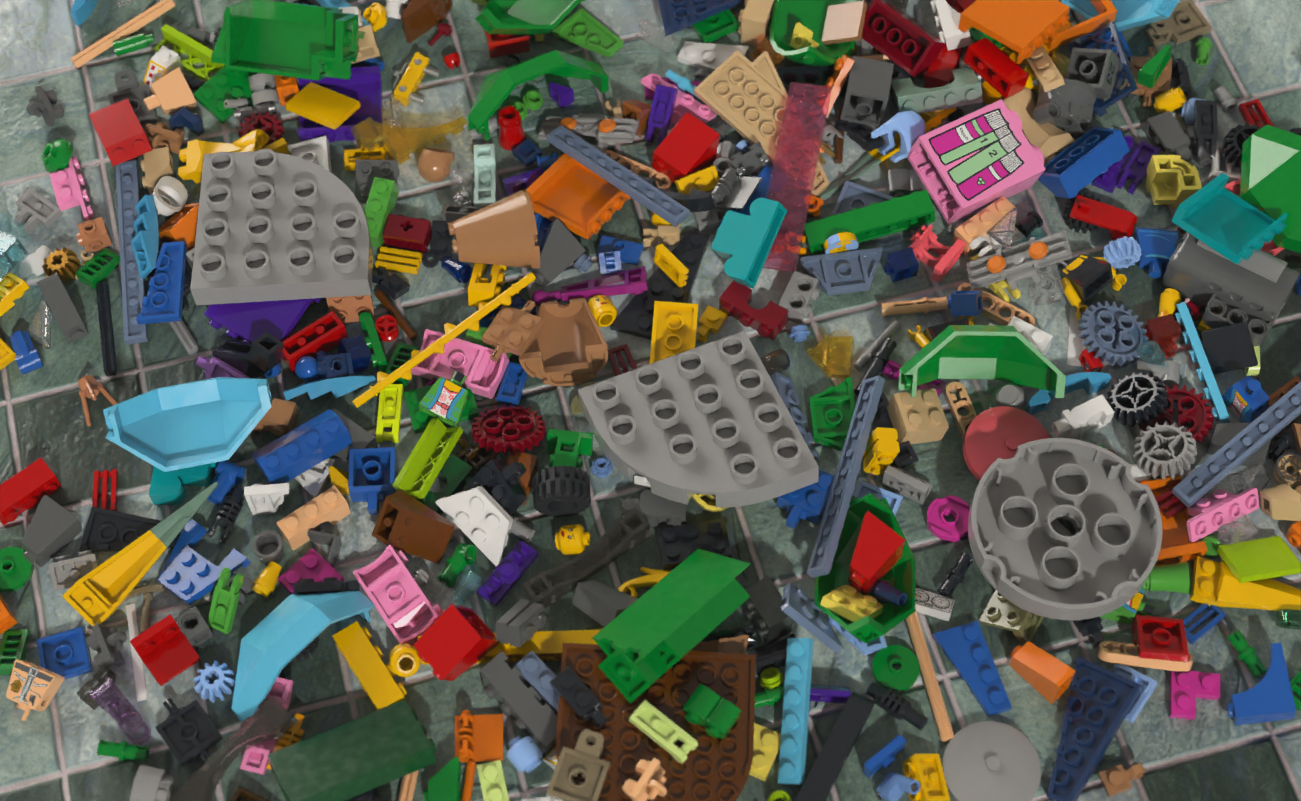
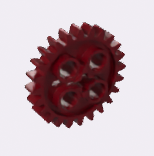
(1198, 417)
(508, 429)

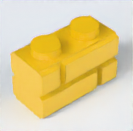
(880, 450)

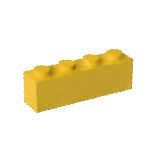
(368, 667)

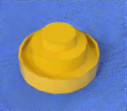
(376, 16)

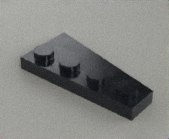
(115, 530)

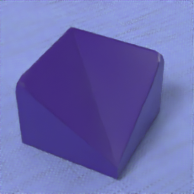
(561, 94)

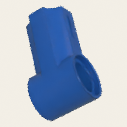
(26, 354)
(227, 475)

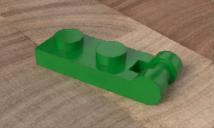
(372, 341)

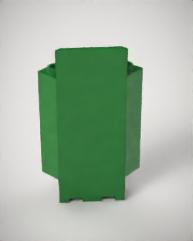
(288, 40)
(670, 620)

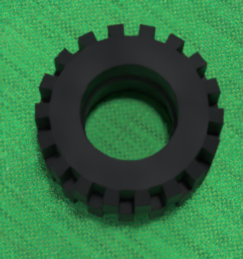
(561, 491)

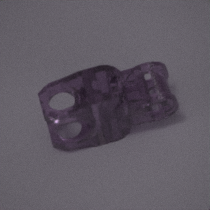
(120, 710)

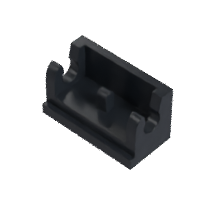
(770, 655)

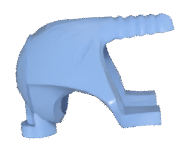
(910, 127)

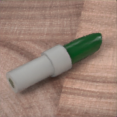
(238, 103)

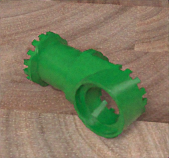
(457, 564)

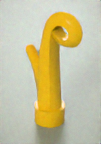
(649, 580)

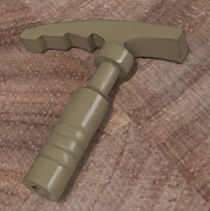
(148, 597)

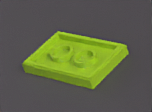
(1259, 559)

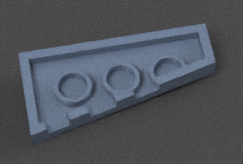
(858, 196)
(790, 398)

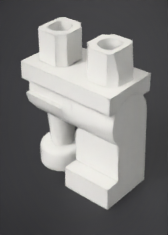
(1082, 418)

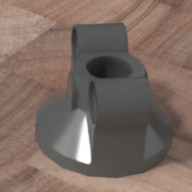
(1067, 107)

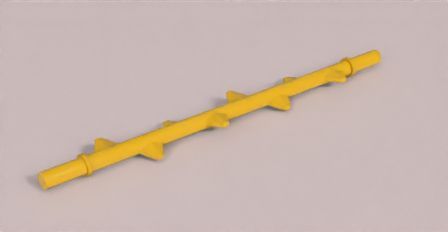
(451, 332)

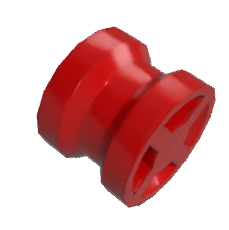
(382, 325)

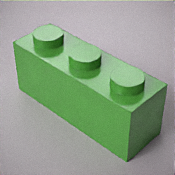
(379, 206)

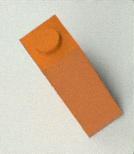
(1042, 671)

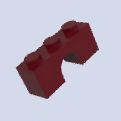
(766, 321)

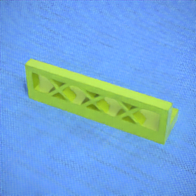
(197, 52)
(426, 458)

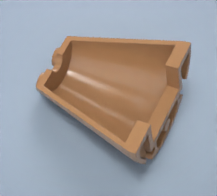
(499, 234)
(567, 345)

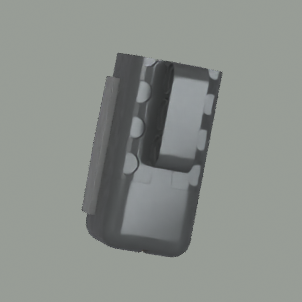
(1237, 293)

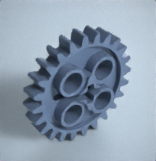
(1112, 333)

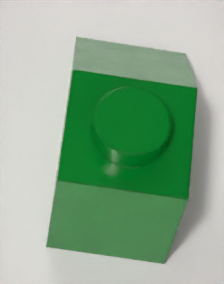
(445, 784)

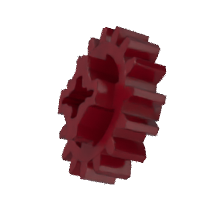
(267, 123)

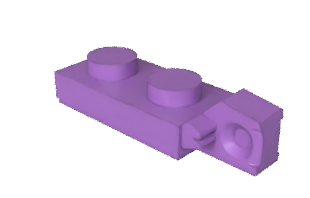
(218, 368)

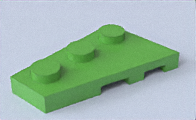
(588, 33)

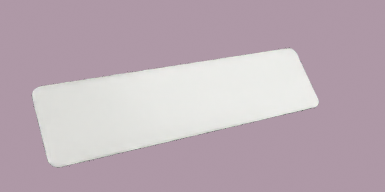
(1074, 342)

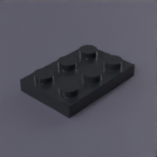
(682, 540)

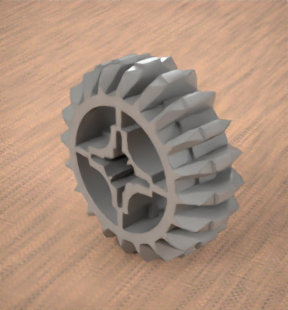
(1162, 457)

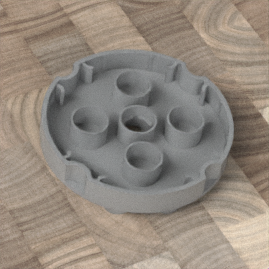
(1056, 573)

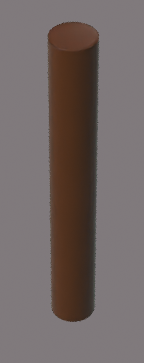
(838, 158)
(396, 314)

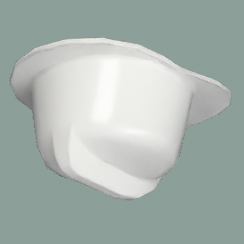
(169, 196)

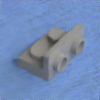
(906, 484)
(67, 571)

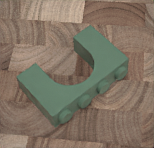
(961, 92)

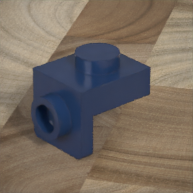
(186, 118)

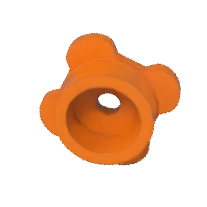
(817, 203)

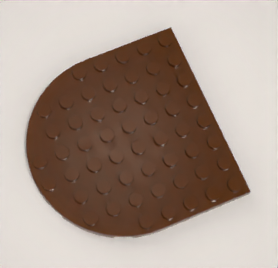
(716, 766)

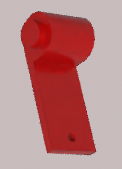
(1106, 216)

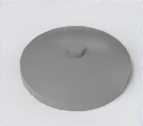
(991, 764)

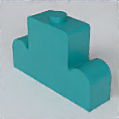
(748, 239)
(168, 488)

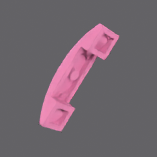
(256, 757)

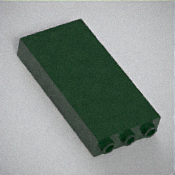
(354, 756)

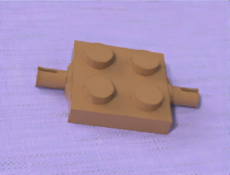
(1162, 84)
(512, 330)

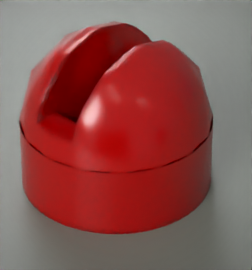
(452, 60)

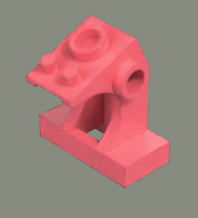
(947, 256)

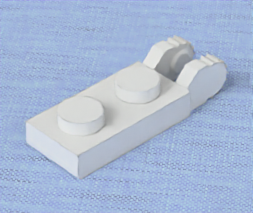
(991, 245)

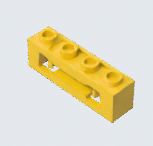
(479, 286)

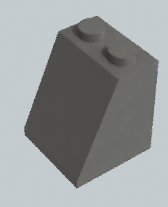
(867, 91)

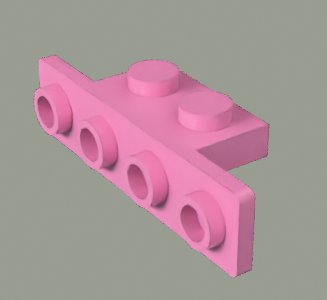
(684, 102)
(69, 189)
(1219, 509)

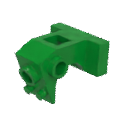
(568, 447)

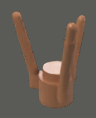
(90, 389)

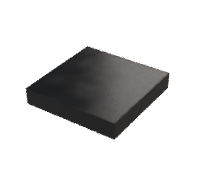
(1229, 348)

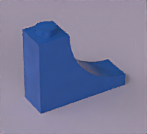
(1268, 699)

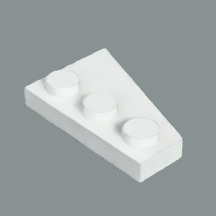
(313, 150)

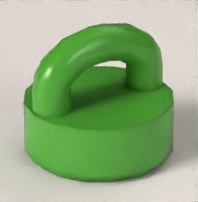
(1212, 545)

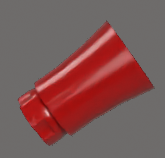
(510, 128)

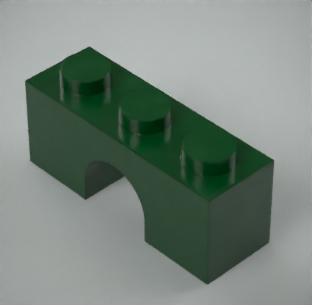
(455, 475)

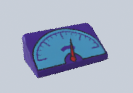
(829, 693)

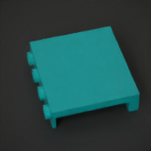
(1226, 221)

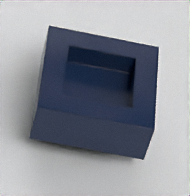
(526, 152)

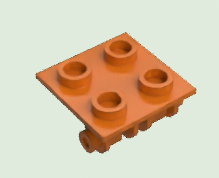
(479, 737)

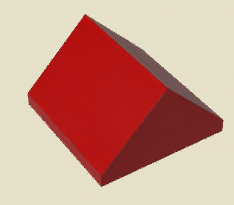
(507, 44)

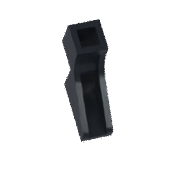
(249, 357)

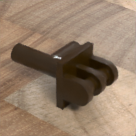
(476, 456)

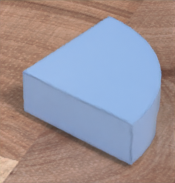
(743, 146)

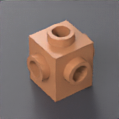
(93, 235)

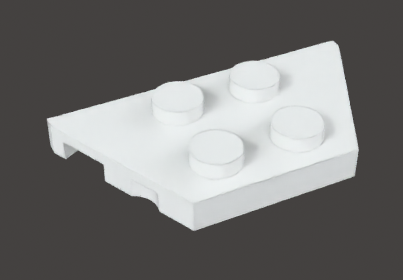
(479, 520)

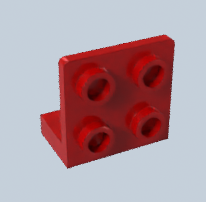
(165, 650)

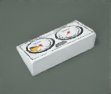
(933, 604)

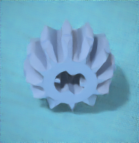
(1122, 252)
(208, 676)

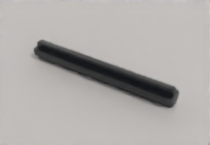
(106, 329)

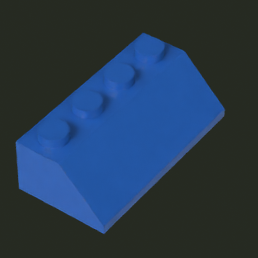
(1083, 161)
(302, 448)

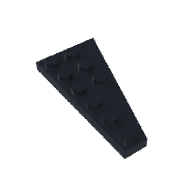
(638, 315)

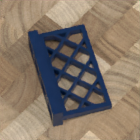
(1100, 105)

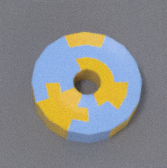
(841, 243)

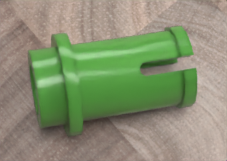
(1203, 48)

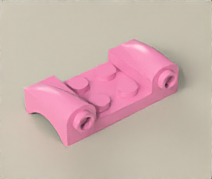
(467, 358)
(398, 596)

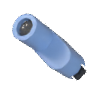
(895, 785)

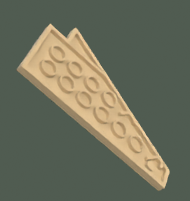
(752, 103)

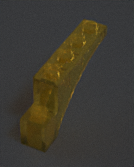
(401, 141)

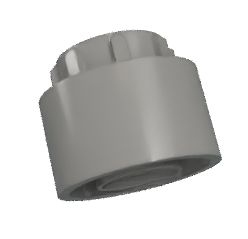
(151, 785)

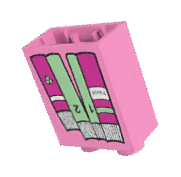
(976, 161)

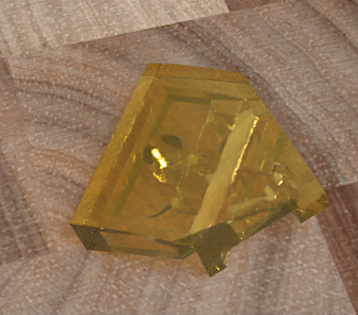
(834, 356)

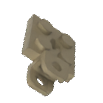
(1177, 31)
(582, 760)

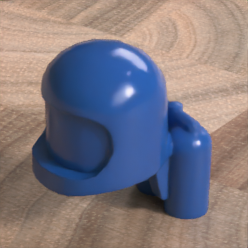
(306, 367)

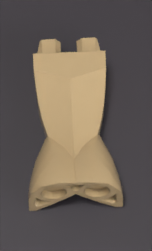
(1046, 137)

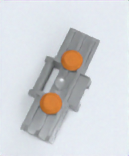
(596, 125)
(1021, 265)

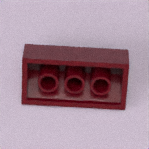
(900, 37)

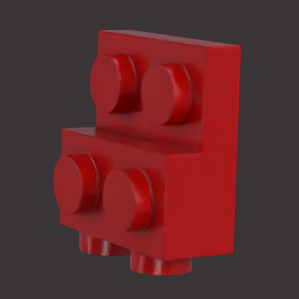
(1160, 638)

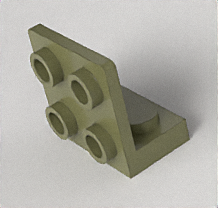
(1008, 616)

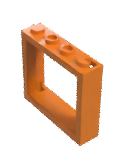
(1107, 14)

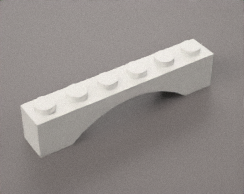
(948, 20)

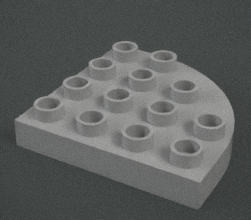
(277, 232)
(702, 426)

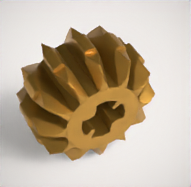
(62, 262)

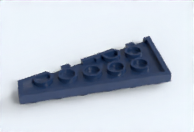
(684, 13)
(1090, 722)

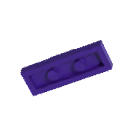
(1110, 179)
(508, 573)

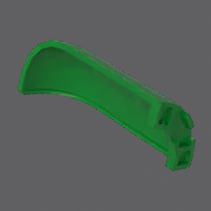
(813, 16)

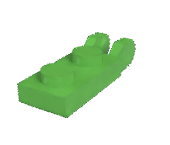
(225, 602)

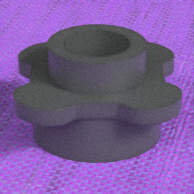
(702, 74)

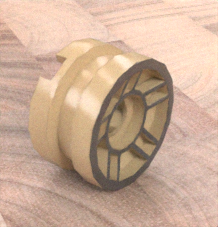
(1285, 463)

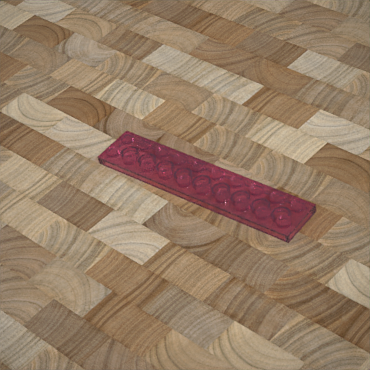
(796, 168)

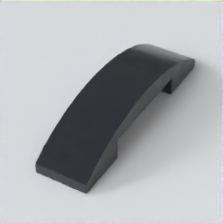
(696, 200)
(882, 419)

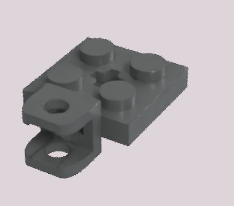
(135, 94)

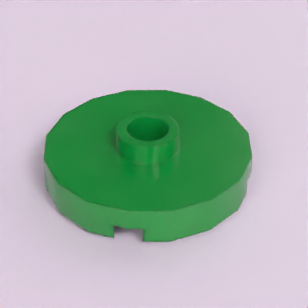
(19, 572)
(895, 679)

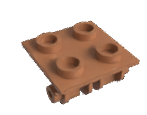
(350, 307)

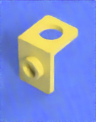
(802, 37)

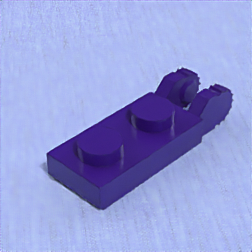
(661, 112)
(1137, 166)

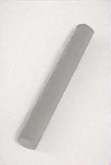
(867, 355)

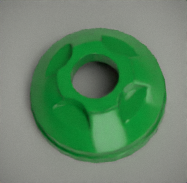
(57, 155)

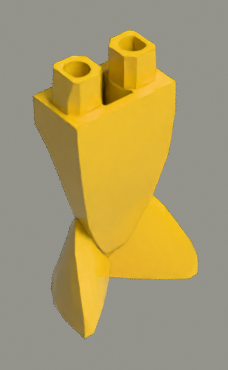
(195, 151)

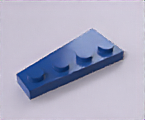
(166, 287)
(972, 659)

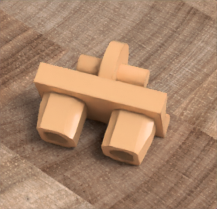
(649, 784)

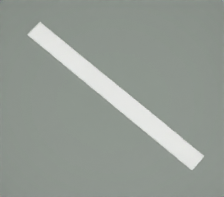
(137, 661)

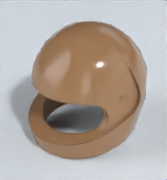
(435, 164)

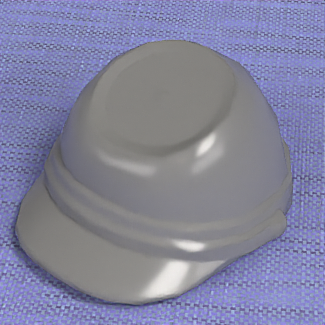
(1008, 395)

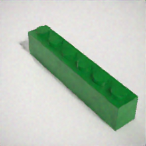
(873, 220)

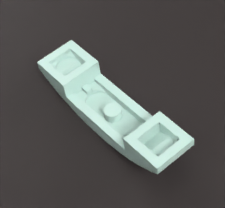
(484, 175)

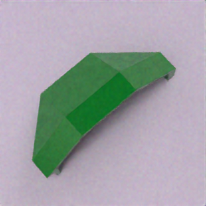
(524, 15)
(501, 83)
(1274, 180)
(982, 354)
(900, 575)

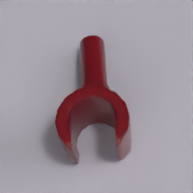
(443, 29)
(1195, 310)

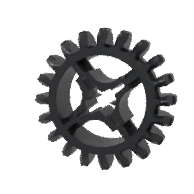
(1233, 143)
(1138, 398)

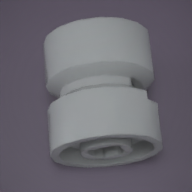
(263, 88)

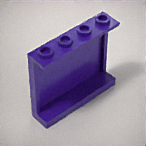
(363, 86)
(254, 319)

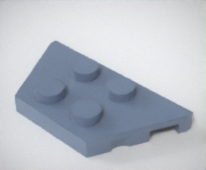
(843, 270)
(809, 616)

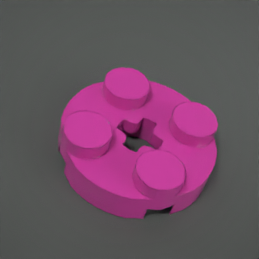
(943, 507)

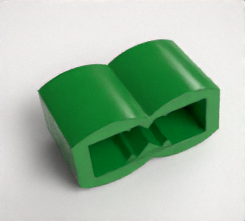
(711, 712)

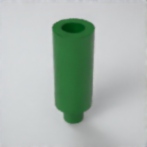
(132, 44)

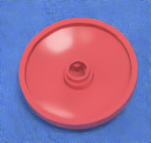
(997, 435)

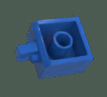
(372, 475)
(808, 501)

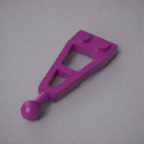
(634, 279)

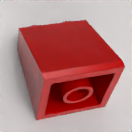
(120, 132)
(686, 149)
(874, 554)
(455, 642)

